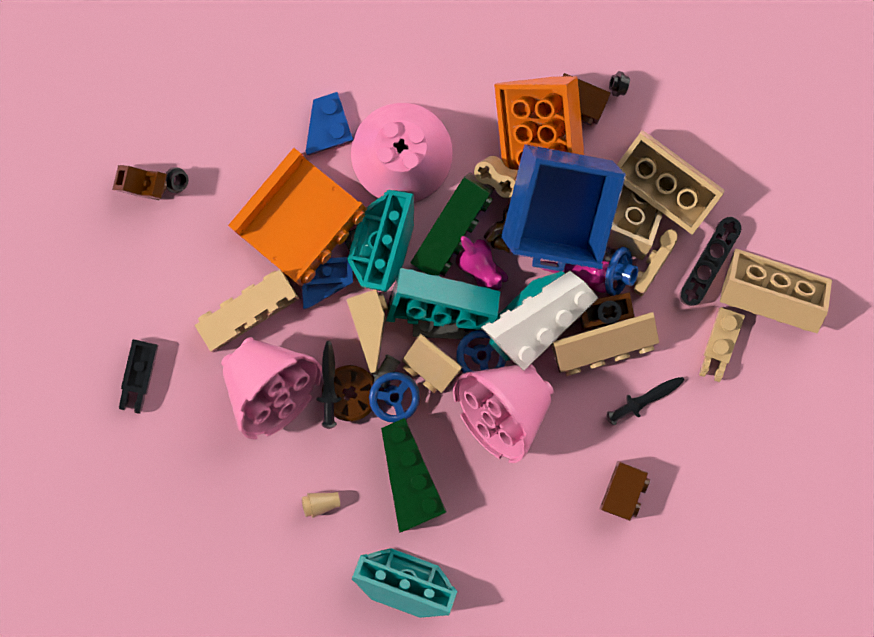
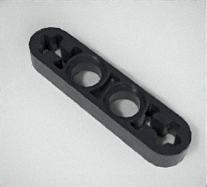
(710, 261)

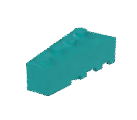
(441, 300)

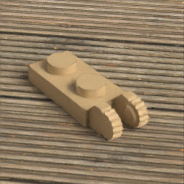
(655, 261)
(722, 341)

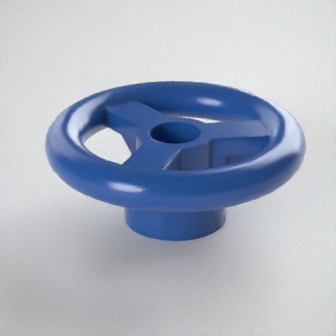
(624, 272)
(464, 349)
(385, 395)

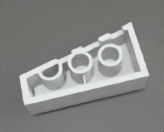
(540, 319)

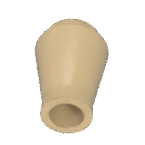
(319, 503)

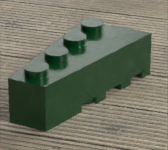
(453, 223)
(411, 483)

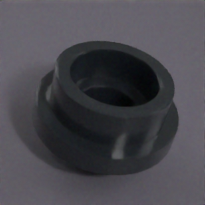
(619, 84)
(181, 180)

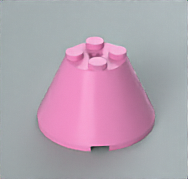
(416, 170)
(268, 386)
(503, 408)

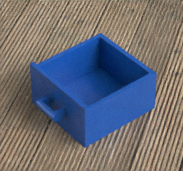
(562, 208)

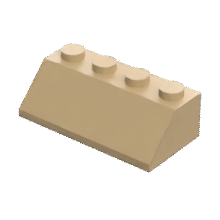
(668, 182)
(776, 291)
(605, 342)

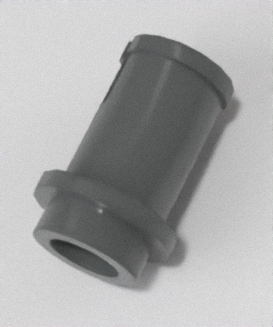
(389, 365)

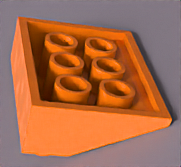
(540, 115)

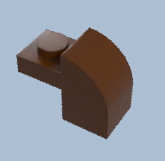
(140, 182)

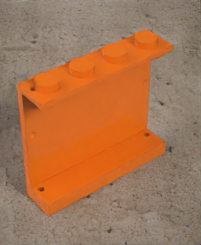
(298, 217)

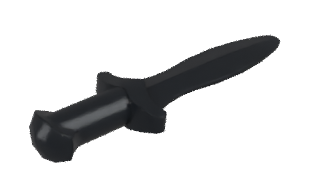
(328, 395)
(635, 404)

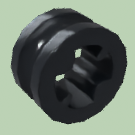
(610, 320)

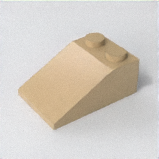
(634, 224)
(369, 321)
(430, 364)

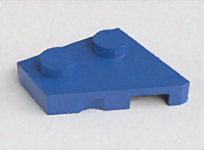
(327, 125)
(328, 280)

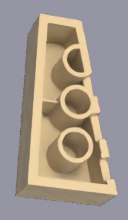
(246, 311)

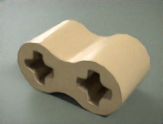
(498, 176)

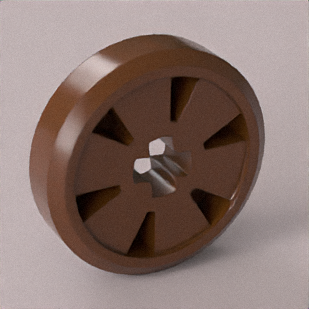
(360, 379)

